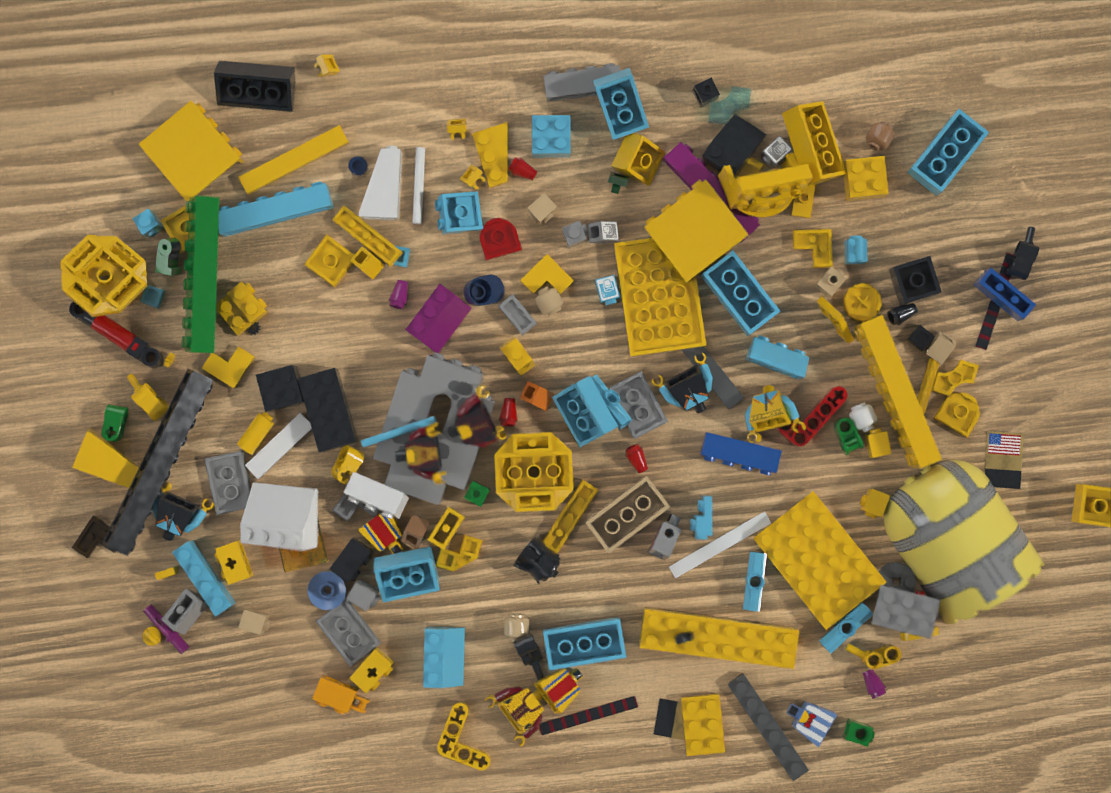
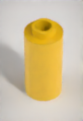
(256, 432)

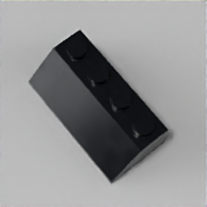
(255, 86)

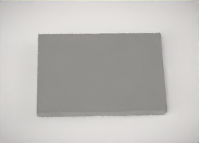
(640, 404)
(228, 481)
(348, 632)

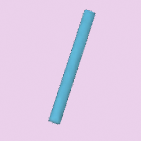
(398, 431)

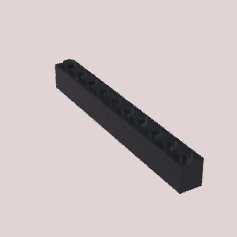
(157, 462)

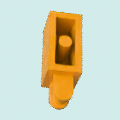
(338, 695)

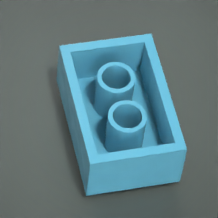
(621, 103)
(584, 411)
(406, 574)

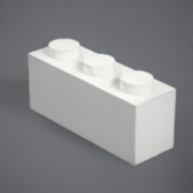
(375, 496)

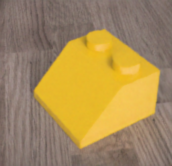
(638, 158)

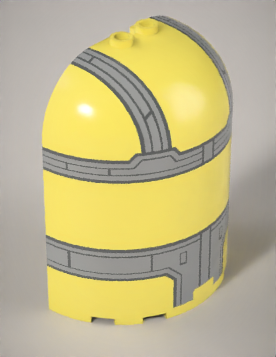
(959, 539)

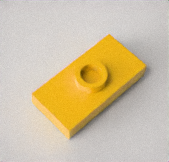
(803, 204)

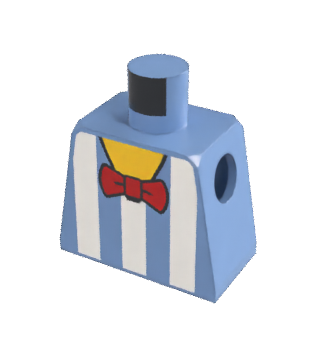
(811, 720)

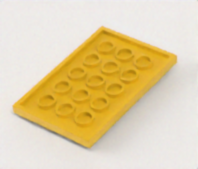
(657, 303)
(819, 560)

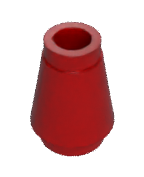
(522, 169)
(508, 413)
(637, 458)

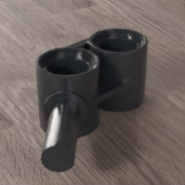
(1025, 256)
(530, 653)

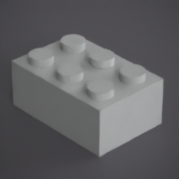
(905, 612)

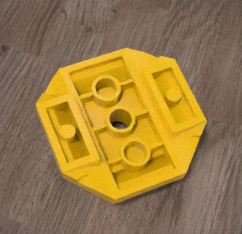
(512, 475)

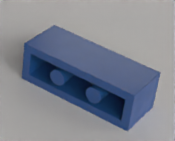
(1004, 294)

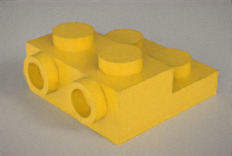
(241, 307)

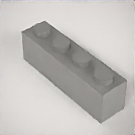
(575, 83)

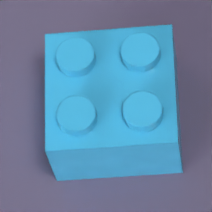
(551, 136)

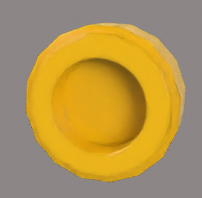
(152, 636)

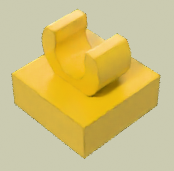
(327, 65)
(457, 126)
(471, 176)

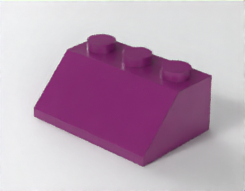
(438, 318)

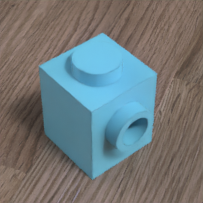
(148, 223)

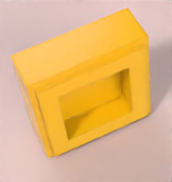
(166, 573)

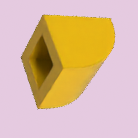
(367, 262)

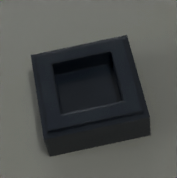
(920, 338)

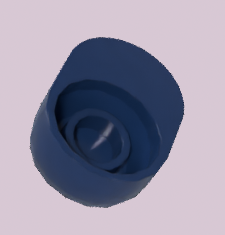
(484, 290)

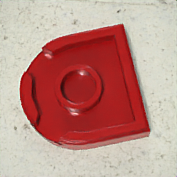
(499, 239)

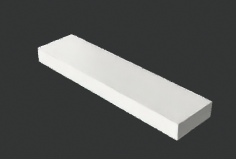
(279, 446)

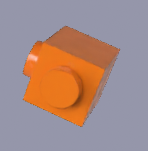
(540, 398)

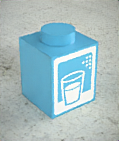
(607, 290)

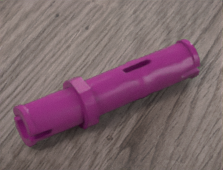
(171, 636)

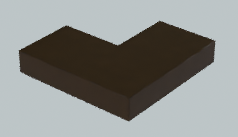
(91, 536)

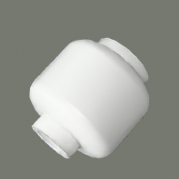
(863, 417)

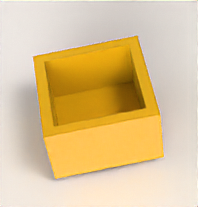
(865, 178)

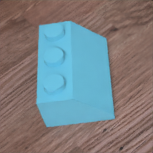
(778, 357)
(443, 657)

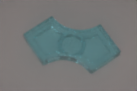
(737, 99)

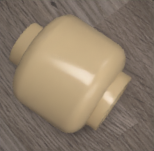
(549, 301)
(516, 626)

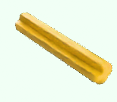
(927, 383)

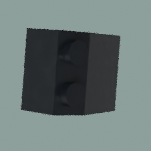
(733, 145)

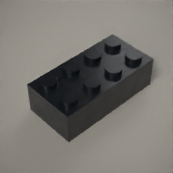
(328, 410)

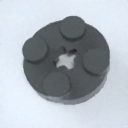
(900, 570)

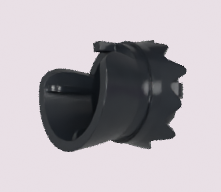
(538, 560)

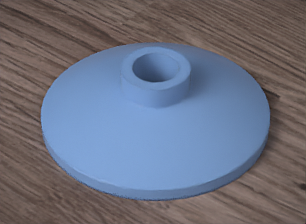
(317, 592)

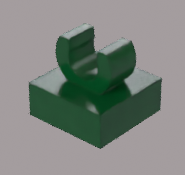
(618, 180)

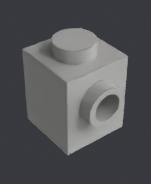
(575, 234)

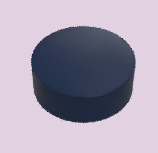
(358, 166)

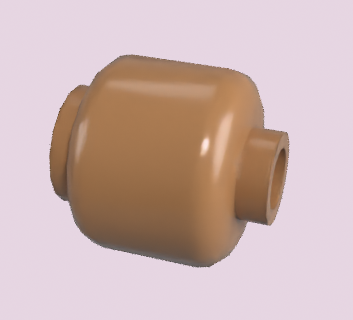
(880, 136)

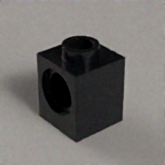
(706, 92)

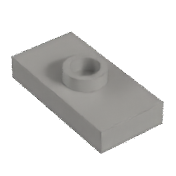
(517, 314)

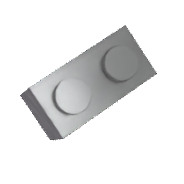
(364, 595)
(184, 611)

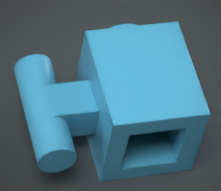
(855, 250)

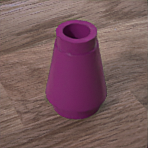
(398, 297)
(873, 684)

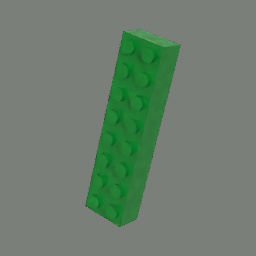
(201, 274)

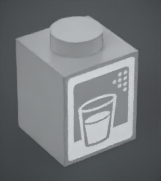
(775, 152)
(603, 232)

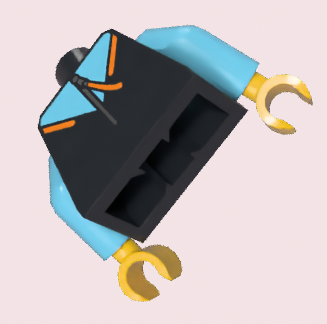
(689, 387)
(177, 514)

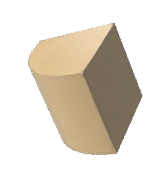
(941, 347)

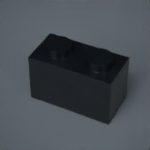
(351, 559)

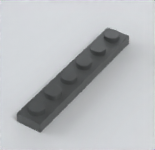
(768, 727)

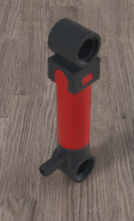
(119, 336)

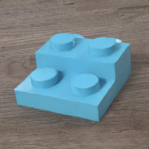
(459, 212)
(702, 524)

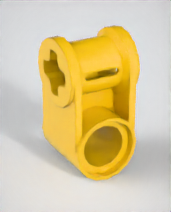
(347, 462)

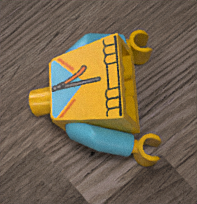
(770, 411)

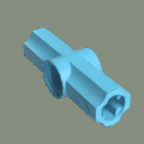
(612, 401)
(753, 594)
(836, 636)

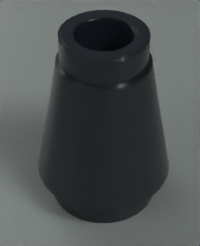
(900, 314)

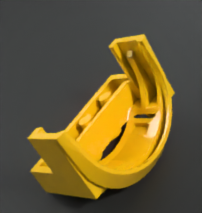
(788, 181)

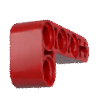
(815, 414)

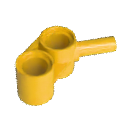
(146, 398)
(881, 654)

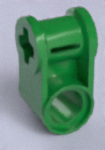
(114, 420)
(848, 437)

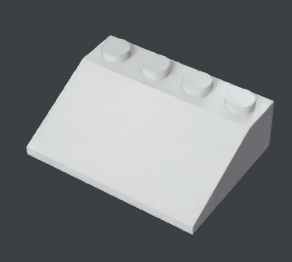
(280, 517)

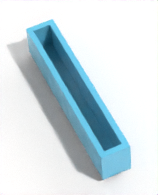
(274, 209)

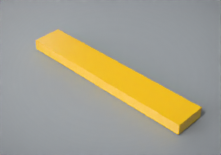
(293, 159)

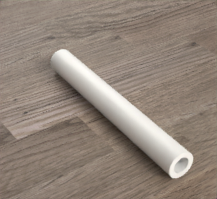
(418, 185)

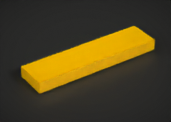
(367, 236)
(570, 516)

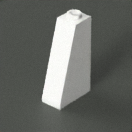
(383, 191)

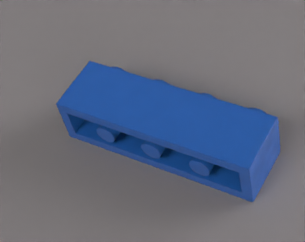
(740, 452)

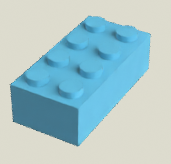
(947, 152)
(740, 293)
(584, 643)

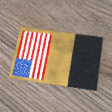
(1004, 459)
(669, 719)

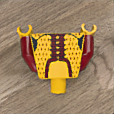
(521, 710)

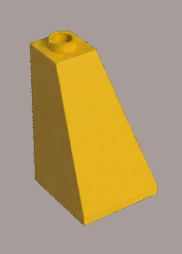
(104, 460)

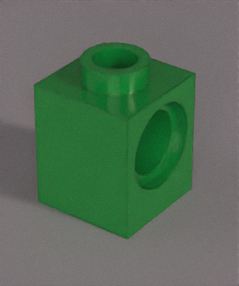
(477, 493)
(851, 728)

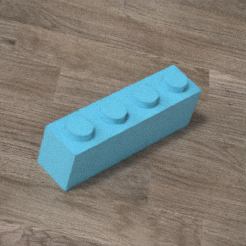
(204, 577)

